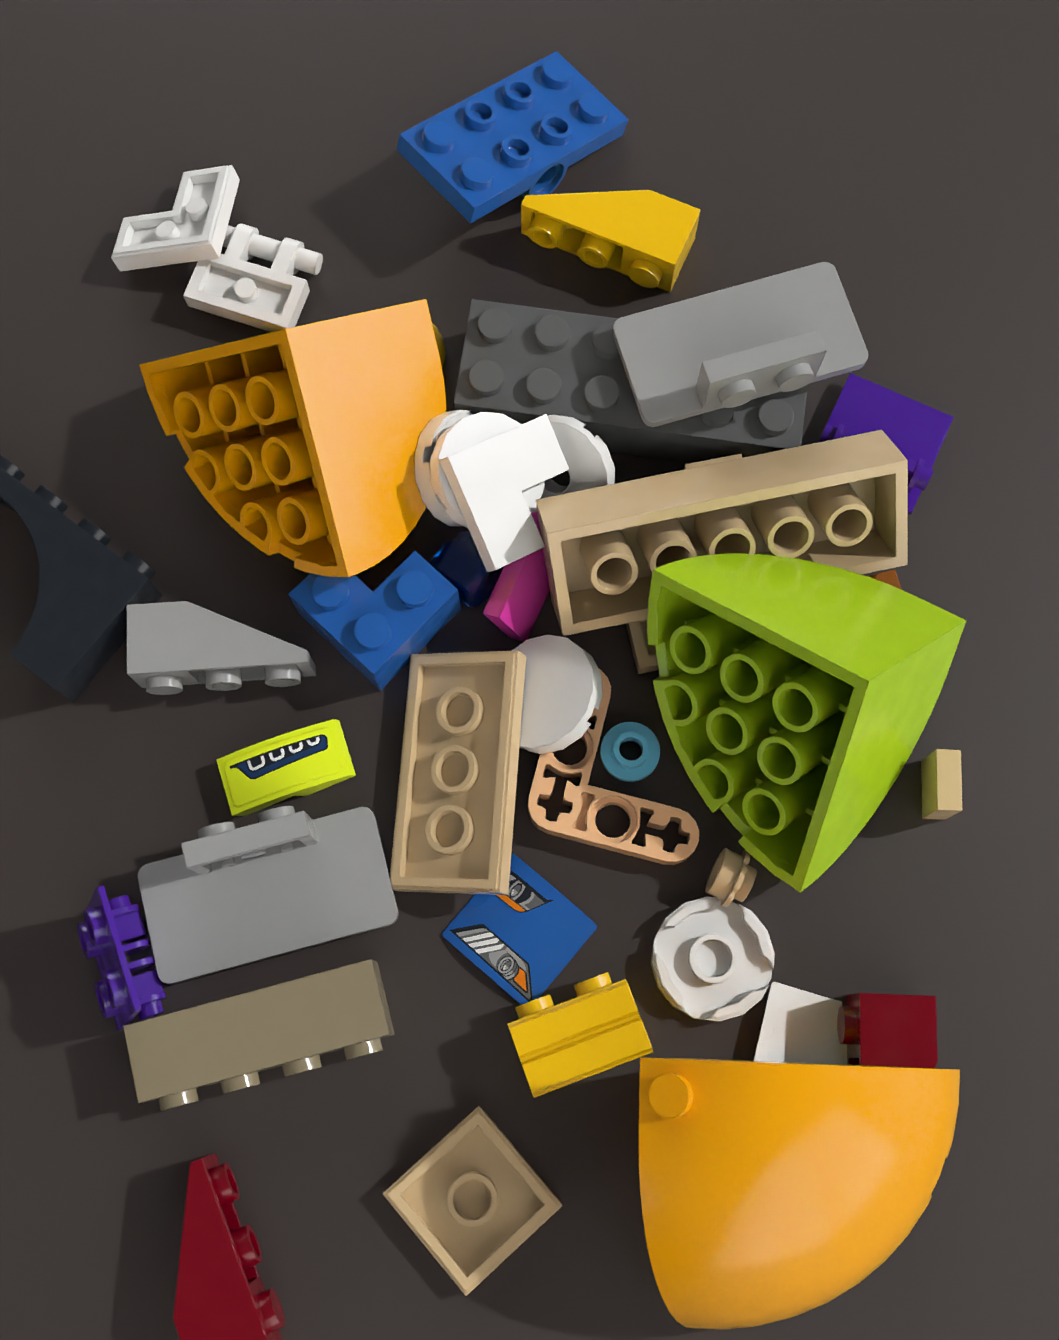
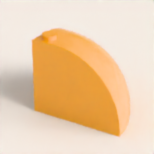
(310, 432)
(782, 1179)

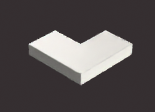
(189, 231)
(490, 486)

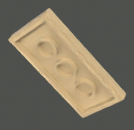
(458, 773)

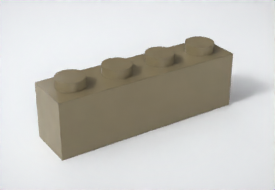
(257, 1032)

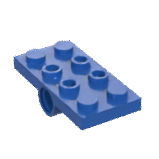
(512, 137)

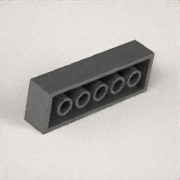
(569, 366)

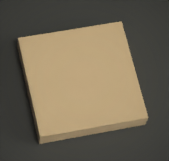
(472, 1200)

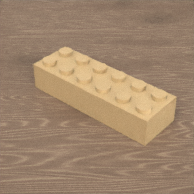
(810, 502)

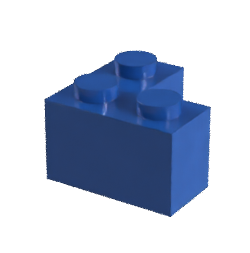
(382, 626)

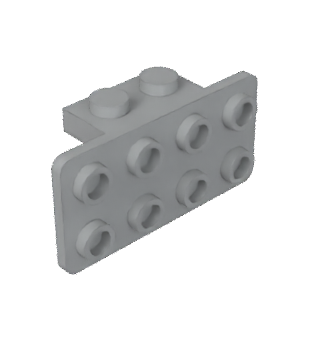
(739, 344)
(265, 891)

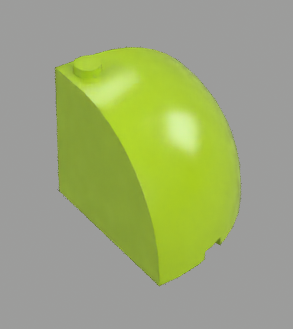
(793, 695)

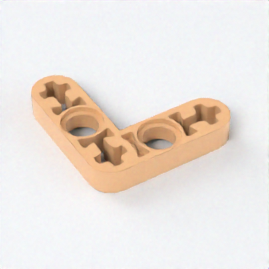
(588, 800)

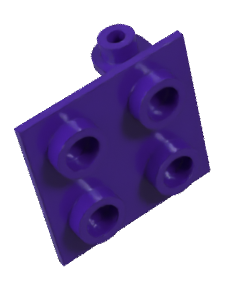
(908, 423)
(101, 936)

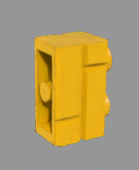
(579, 1035)

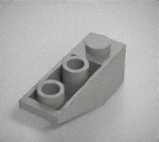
(192, 645)

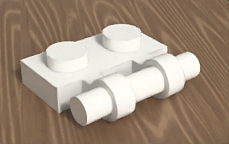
(251, 292)

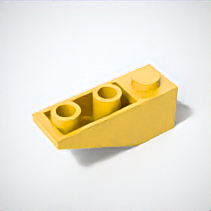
(619, 230)

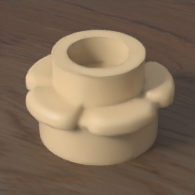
(731, 877)

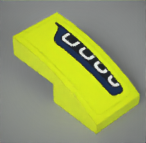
(285, 767)

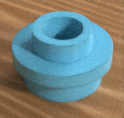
(625, 769)

